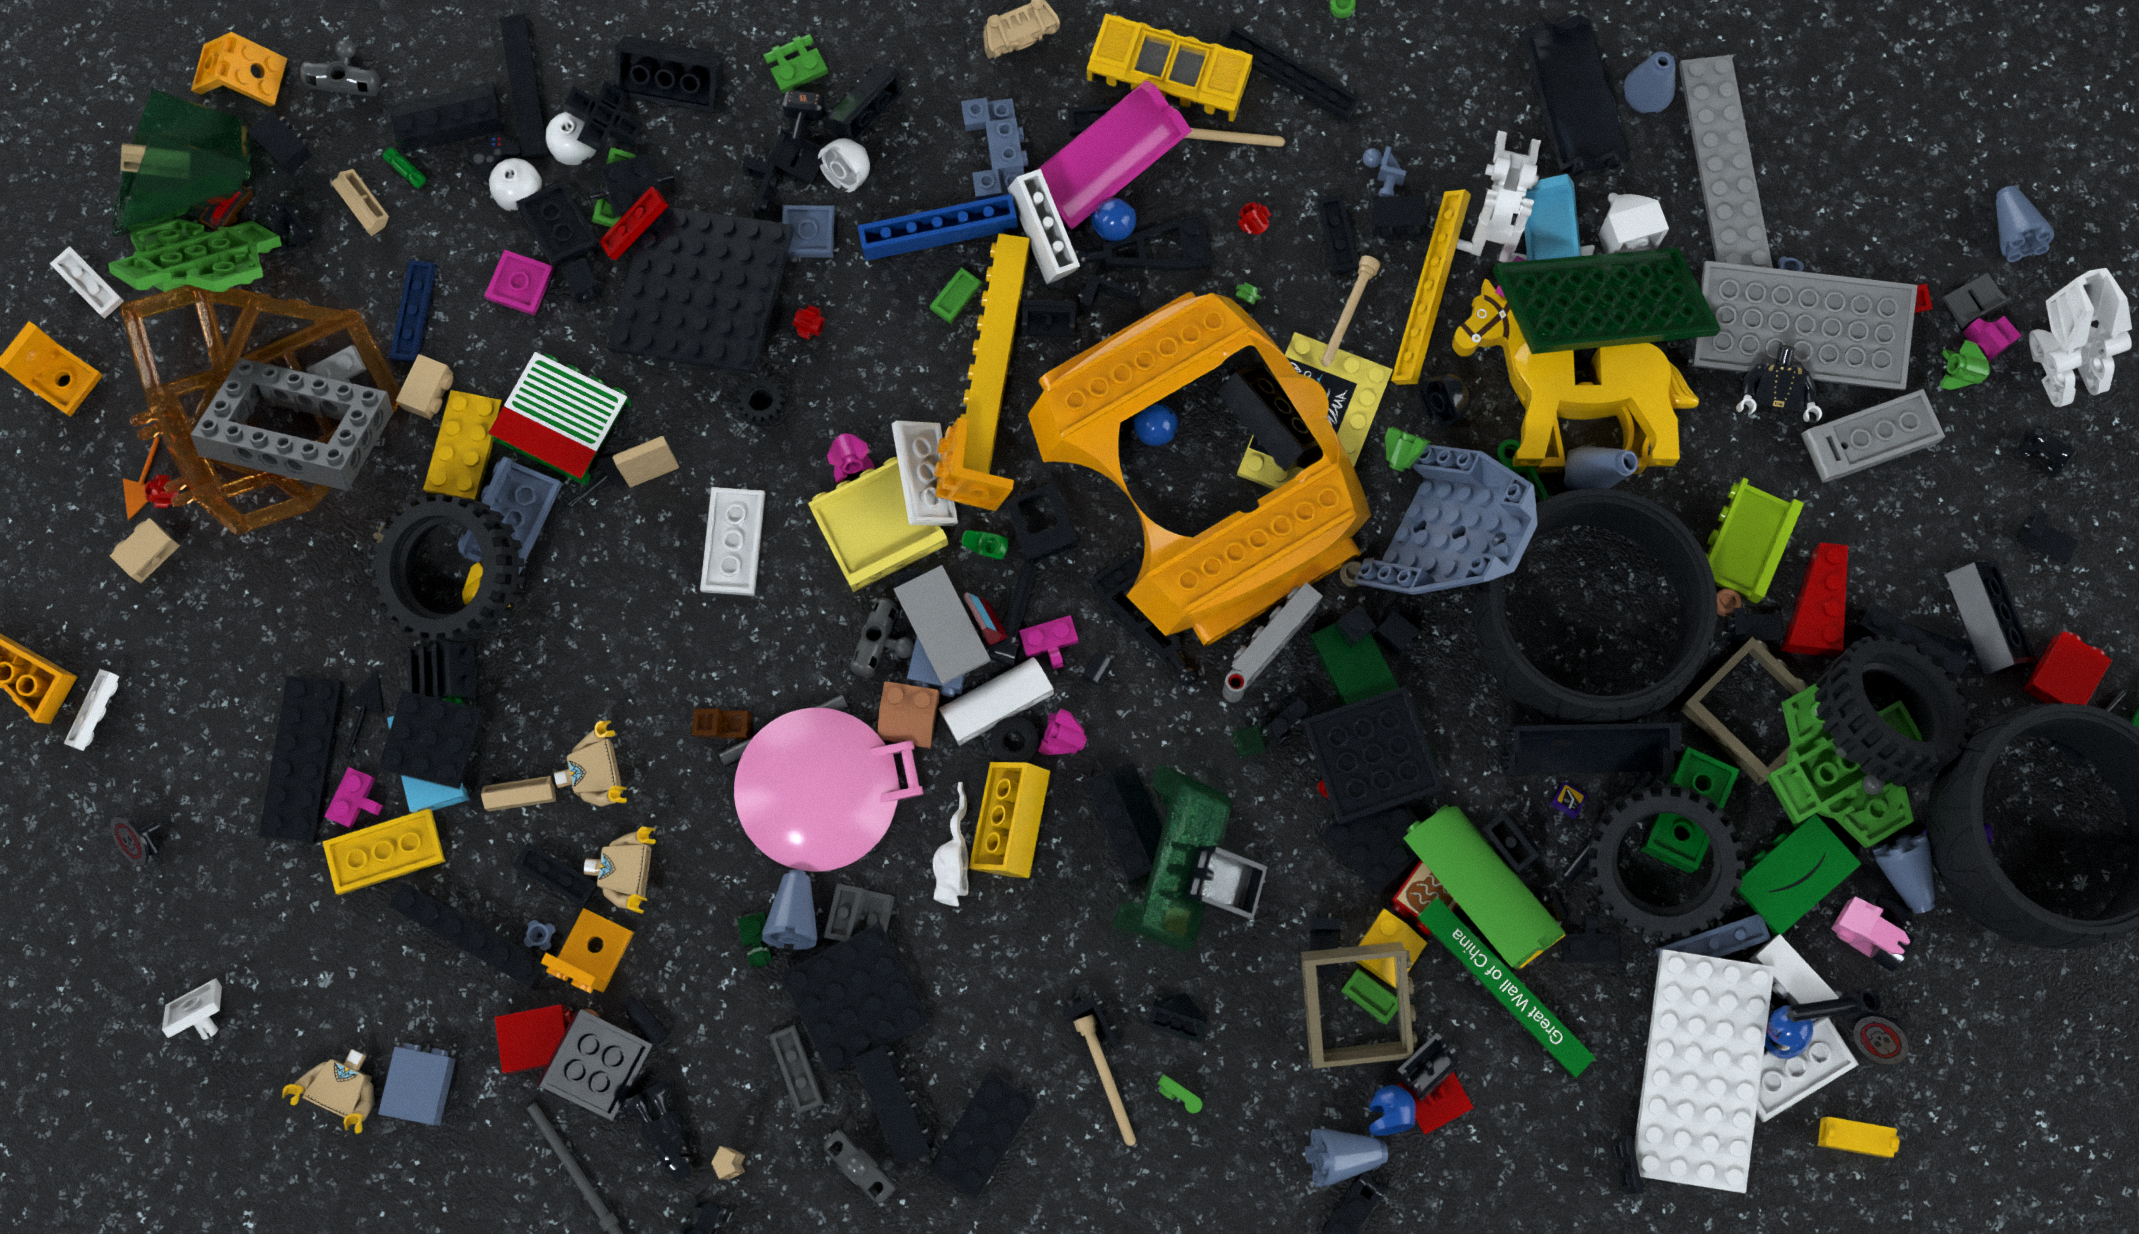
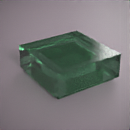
(1248, 742)

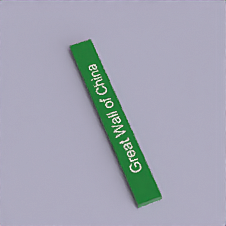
(1505, 987)

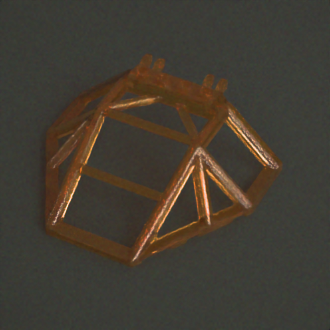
(174, 423)

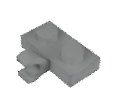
(340, 365)

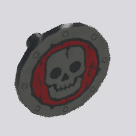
(134, 842)
(1881, 1038)

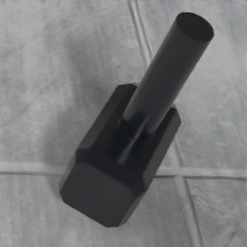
(802, 107)

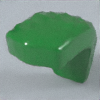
(985, 543)

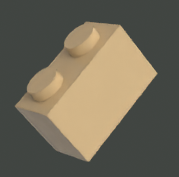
(425, 387)
(144, 550)

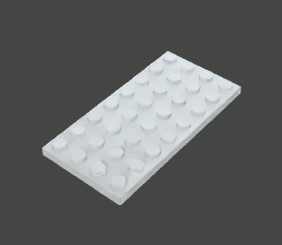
(1703, 1070)

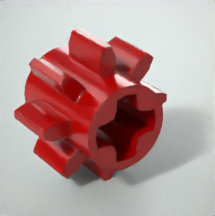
(1254, 218)
(808, 322)
(156, 493)

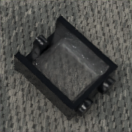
(1226, 882)

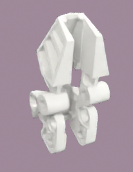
(2076, 342)

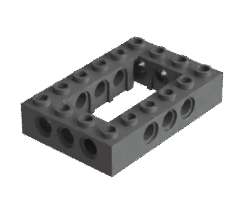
(336, 464)

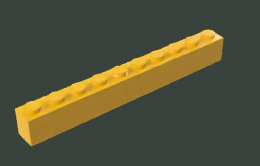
(993, 349)

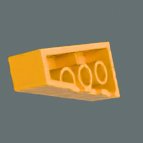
(33, 680)

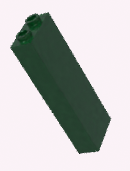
(1355, 671)

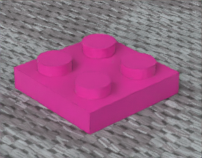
(519, 282)

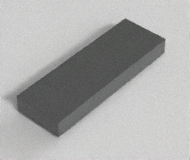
(796, 1069)

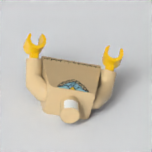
(593, 769)
(624, 869)
(338, 1089)

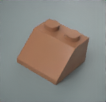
(908, 714)

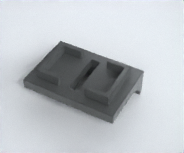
(1985, 293)

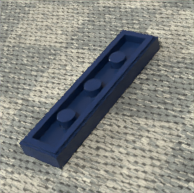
(413, 311)

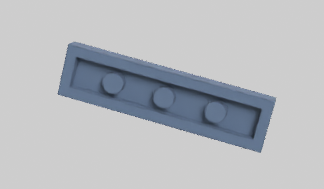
(1723, 939)

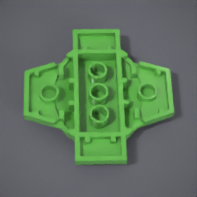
(186, 254)
(1831, 785)

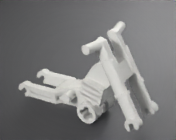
(1511, 178)

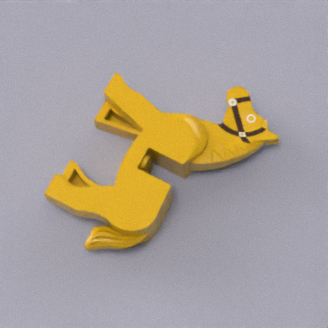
(1624, 381)

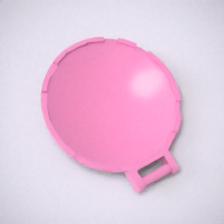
(820, 788)

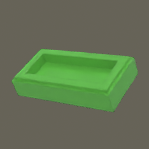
(956, 295)
(1371, 996)

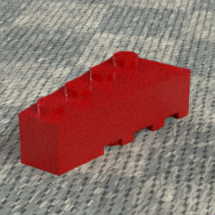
(1820, 606)

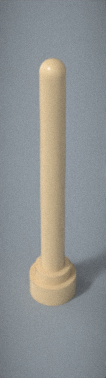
(1236, 137)
(1367, 269)
(1087, 1028)

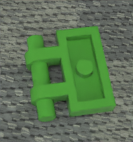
(798, 70)

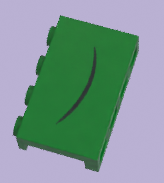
(1796, 873)

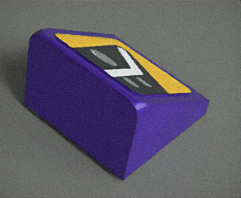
(1568, 800)

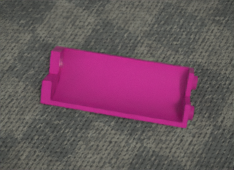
(1112, 152)

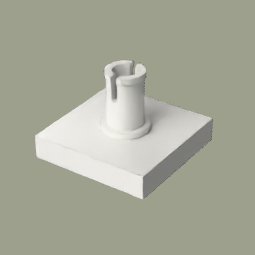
(194, 1010)

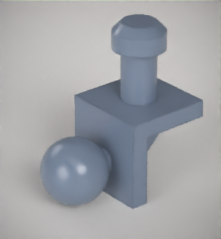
(1389, 170)

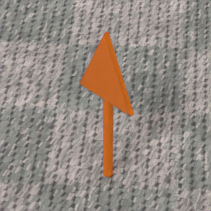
(135, 491)

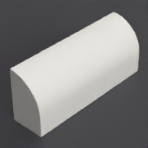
(1043, 226)
(996, 700)

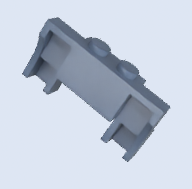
(1003, 145)

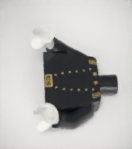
(1780, 384)

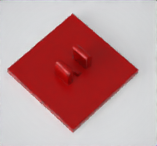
(1441, 1105)

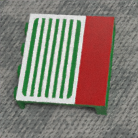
(558, 416)

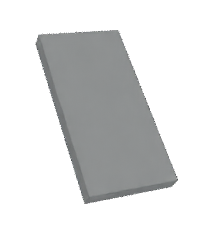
(942, 625)

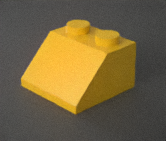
(1390, 929)

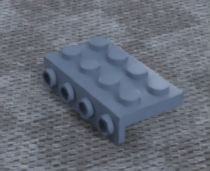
(522, 499)

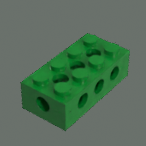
(1660, 837)

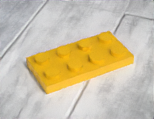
(463, 446)
(383, 851)

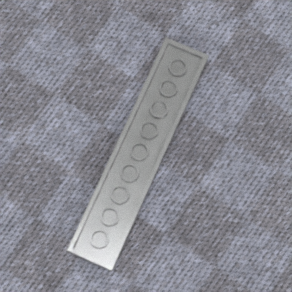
(1724, 161)

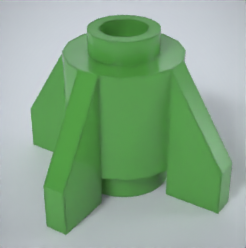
(1965, 367)
(1403, 448)

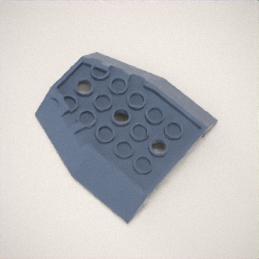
(1457, 495)

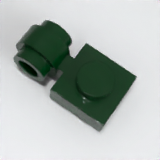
(751, 934)

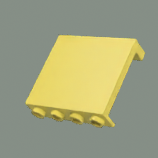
(871, 528)

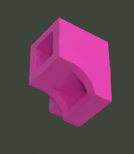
(1992, 337)

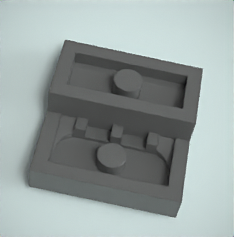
(856, 911)

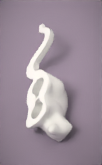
(952, 860)

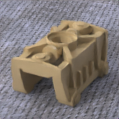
(1019, 28)

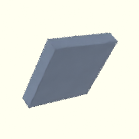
(813, 230)

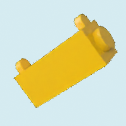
(1858, 1137)

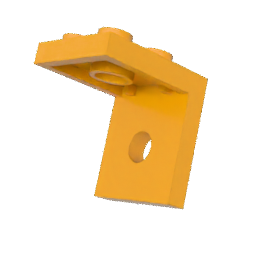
(229, 63)
(40, 364)
(962, 483)
(578, 962)

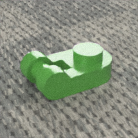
(1172, 1089)

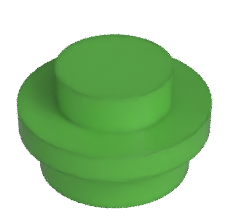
(1247, 293)

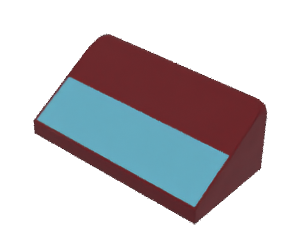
(985, 618)

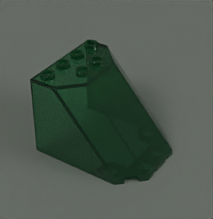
(189, 162)

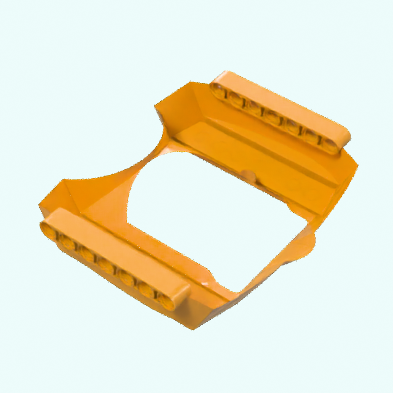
(1247, 558)

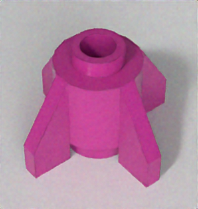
(848, 456)
(1062, 735)

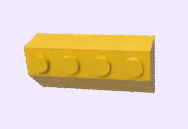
(1009, 819)

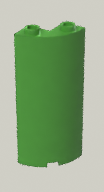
(1483, 885)

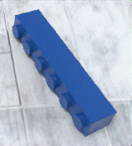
(938, 227)

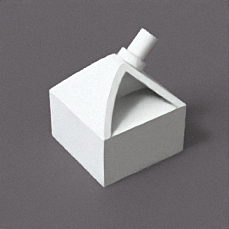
(1632, 224)

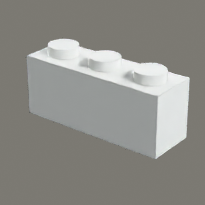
(1792, 975)

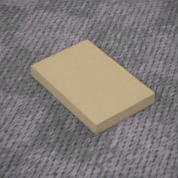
(646, 461)

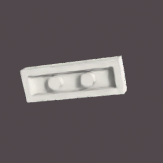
(87, 282)
(92, 710)

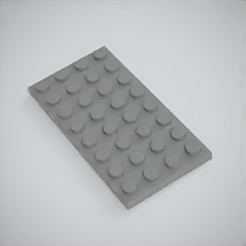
(1837, 324)

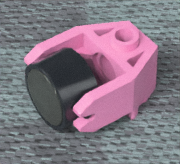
(1871, 934)

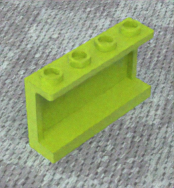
(1750, 540)

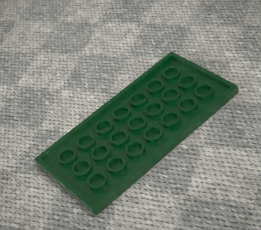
(1605, 300)

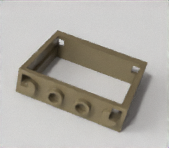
(1718, 732)
(1364, 1053)

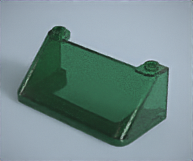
(1194, 819)

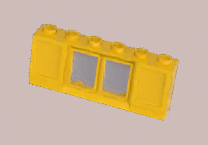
(1172, 63)

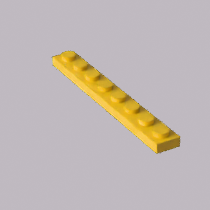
(1430, 287)

